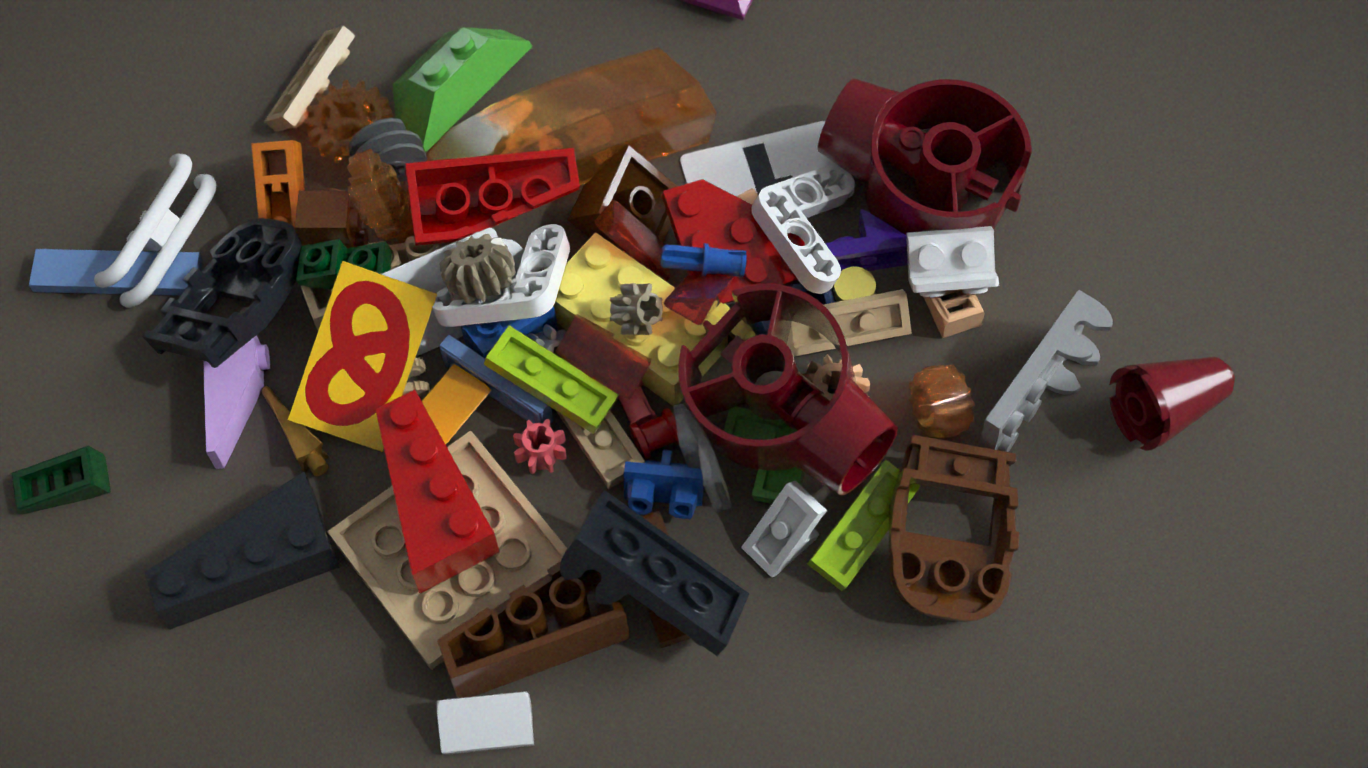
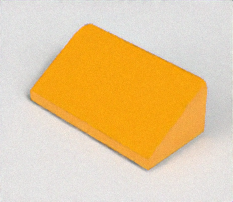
(454, 400)

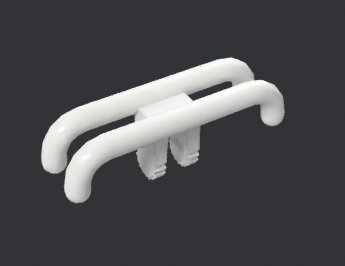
(160, 232)

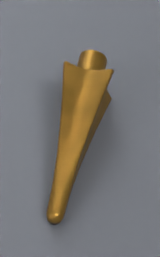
(303, 443)

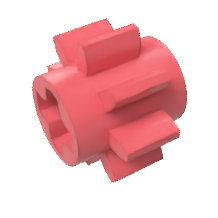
(547, 453)

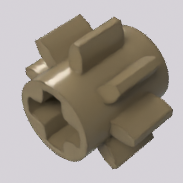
(636, 309)

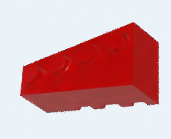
(434, 503)

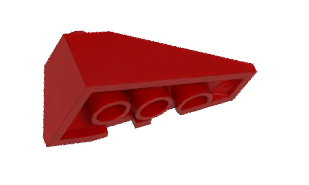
(475, 193)

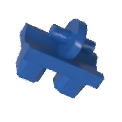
(663, 483)

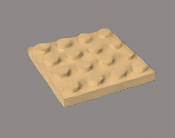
(377, 552)

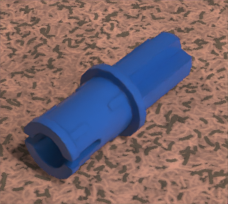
(704, 259)

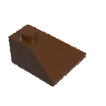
(631, 183)

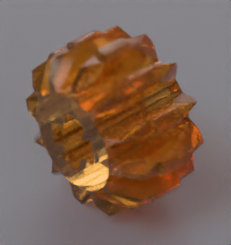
(941, 401)

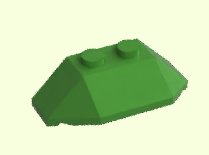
(453, 78)

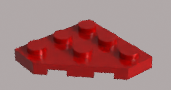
(716, 217)

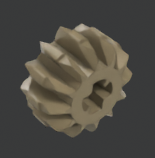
(477, 268)

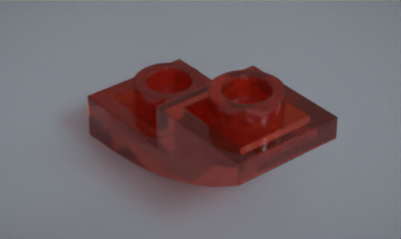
(602, 356)

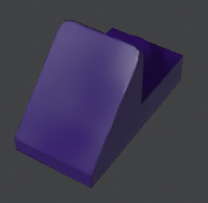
(876, 249)

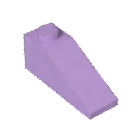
(231, 396)

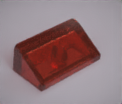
(632, 237)
(698, 296)

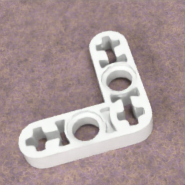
(782, 212)
(530, 292)

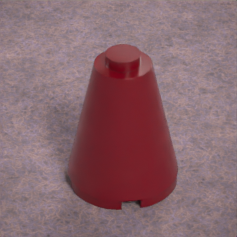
(1167, 397)

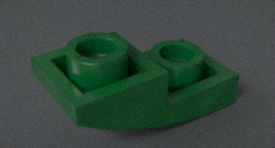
(322, 261)

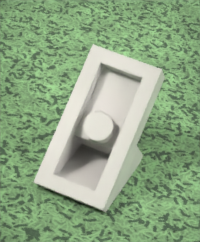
(784, 529)

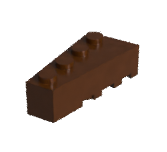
(531, 633)

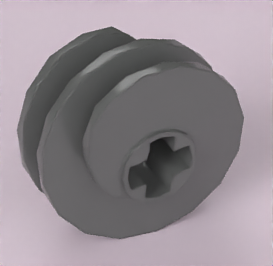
(391, 142)

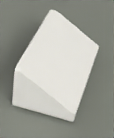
(485, 723)

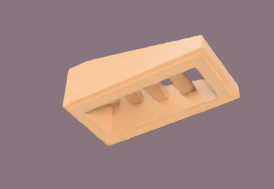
(959, 320)

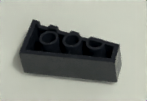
(245, 557)

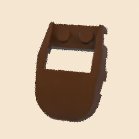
(949, 575)

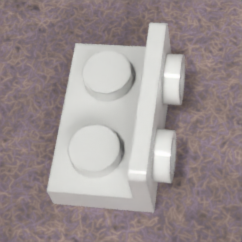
(951, 261)

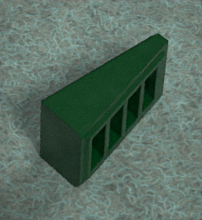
(88, 477)

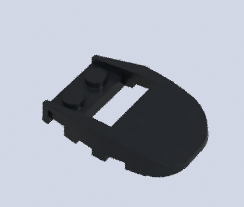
(249, 265)

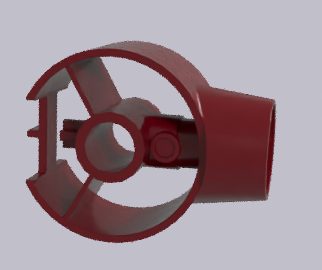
(966, 135)
(834, 439)

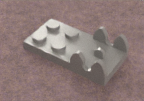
(1046, 370)

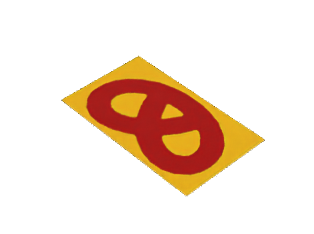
(361, 354)

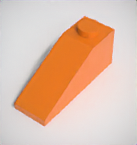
(278, 179)

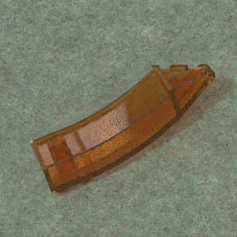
(596, 111)

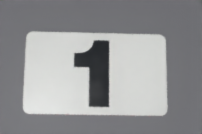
(759, 161)

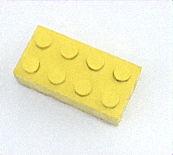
(586, 289)

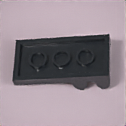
(654, 570)

